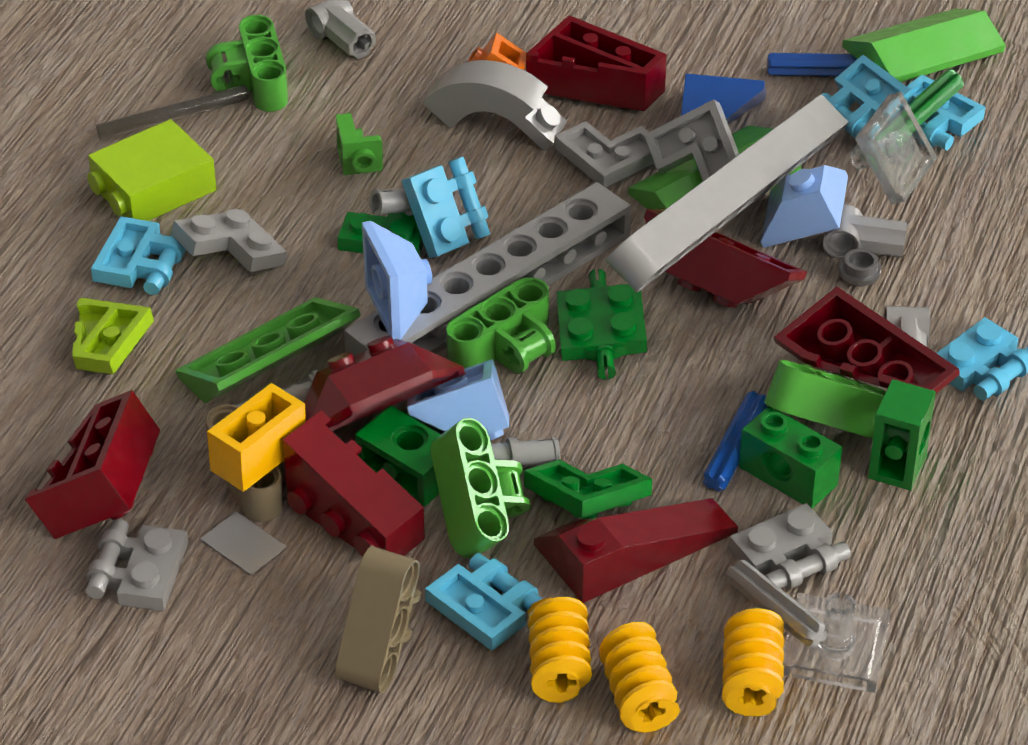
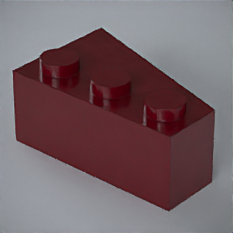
(597, 66)
(345, 495)

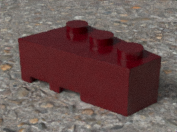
(101, 469)

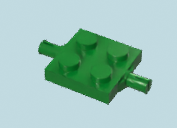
(601, 323)

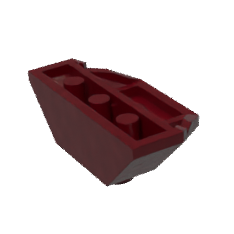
(731, 270)
(375, 380)

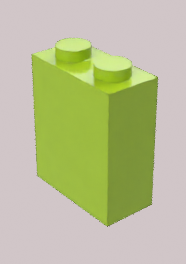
(152, 172)

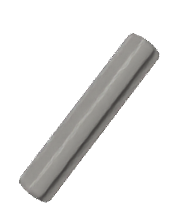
(770, 597)

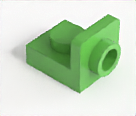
(357, 152)

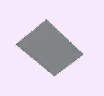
(243, 543)

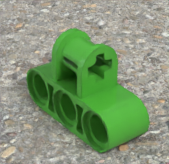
(253, 63)
(504, 328)
(824, 397)
(475, 488)

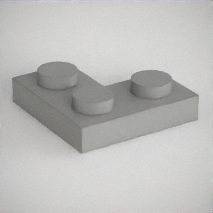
(695, 135)
(604, 159)
(230, 232)

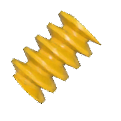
(559, 648)
(753, 662)
(639, 677)

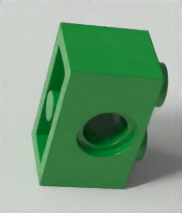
(901, 434)
(403, 450)
(790, 457)

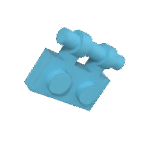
(869, 87)
(955, 116)
(436, 209)
(128, 253)
(978, 353)
(475, 605)

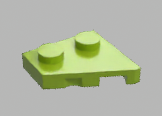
(107, 333)

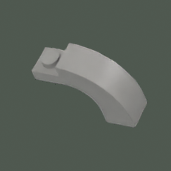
(499, 90)

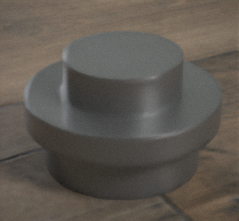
(860, 267)

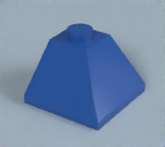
(733, 94)

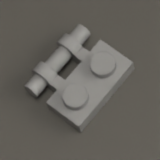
(785, 538)
(151, 565)

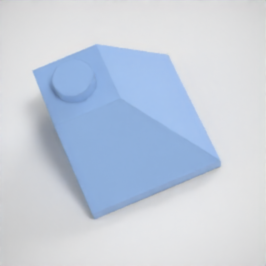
(804, 205)
(394, 278)
(469, 396)

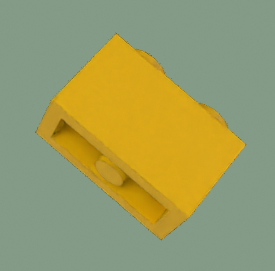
(251, 437)

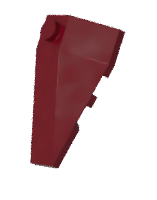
(862, 345)
(620, 547)

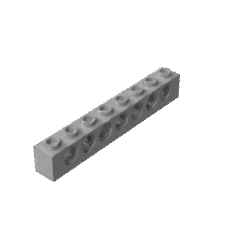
(539, 249)

